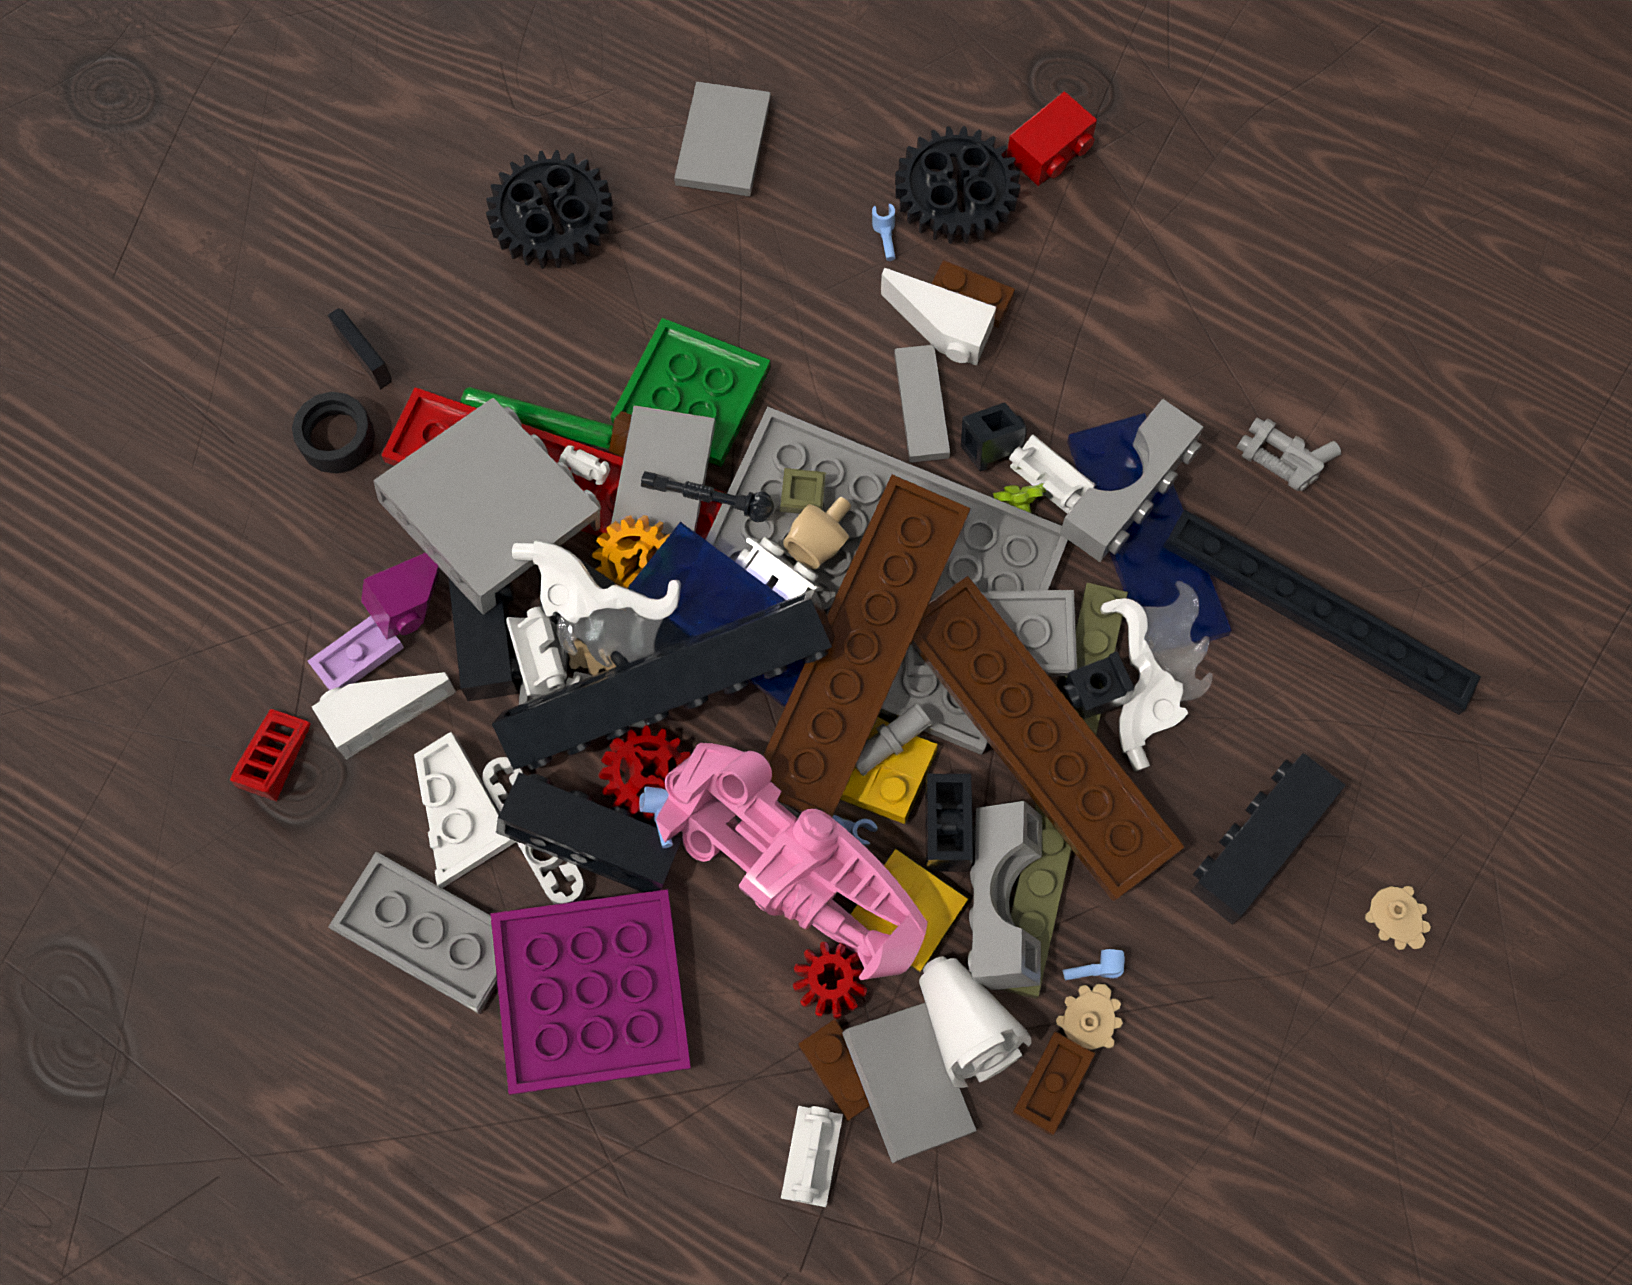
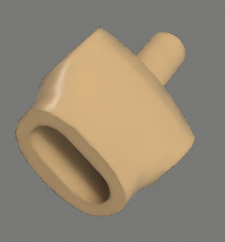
(817, 534)

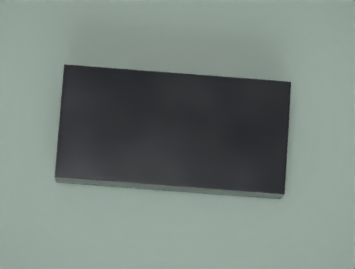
(360, 347)

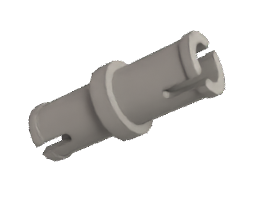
(892, 738)

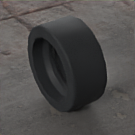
(328, 405)

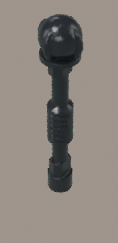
(756, 506)

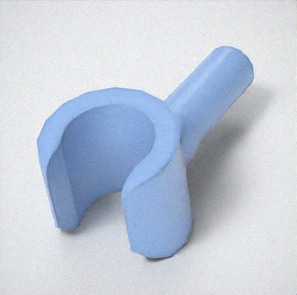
(884, 226)
(652, 802)
(852, 827)
(1110, 966)

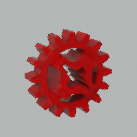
(636, 760)

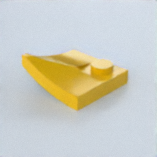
(895, 782)
(931, 896)

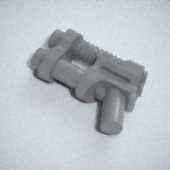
(1297, 463)

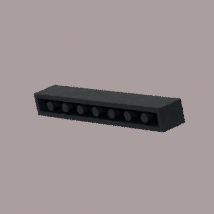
(665, 680)

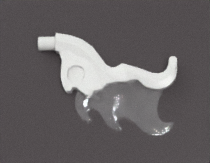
(599, 617)
(1166, 668)

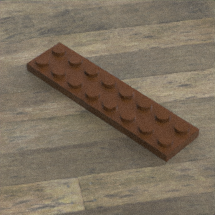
(873, 628)
(1043, 740)

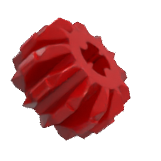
(816, 973)

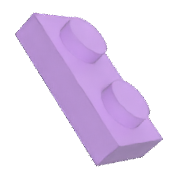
(354, 655)

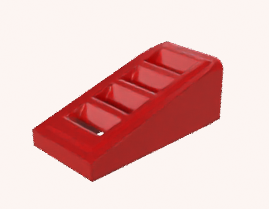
(278, 773)

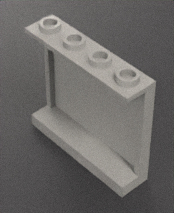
(481, 493)

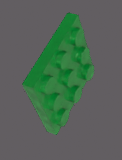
(696, 377)

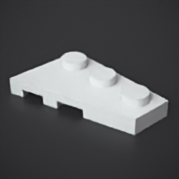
(457, 809)

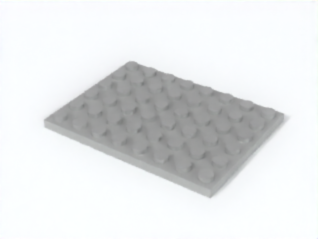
(996, 548)

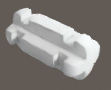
(585, 465)

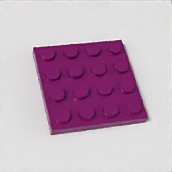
(589, 992)

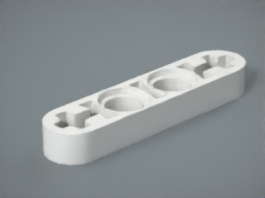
(548, 882)

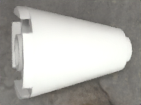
(969, 1023)

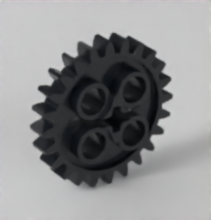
(922, 188)
(516, 221)

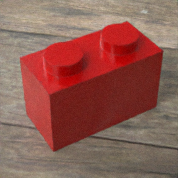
(1052, 139)

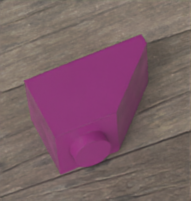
(401, 595)

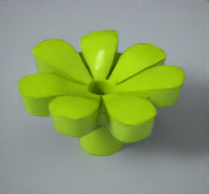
(1020, 498)

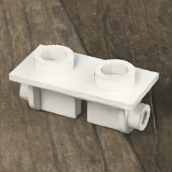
(1042, 465)
(766, 561)
(538, 662)
(812, 1156)

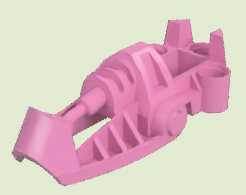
(789, 860)

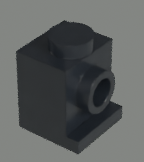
(992, 434)
(1090, 701)

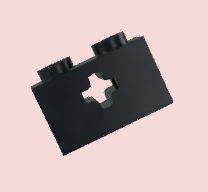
(948, 823)

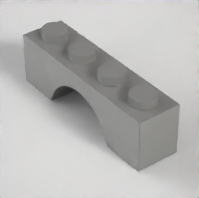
(1102, 517)
(1005, 843)

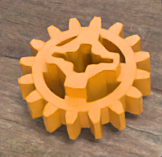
(619, 555)

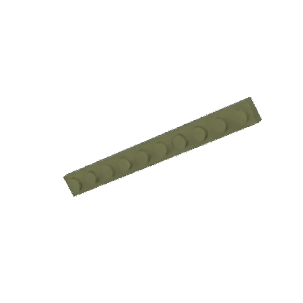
(1042, 880)

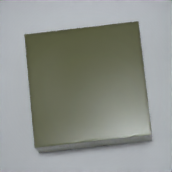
(801, 489)

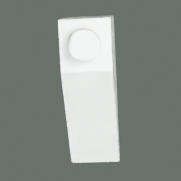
(945, 318)
(373, 709)

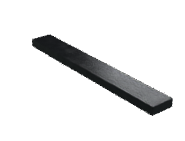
(1322, 612)

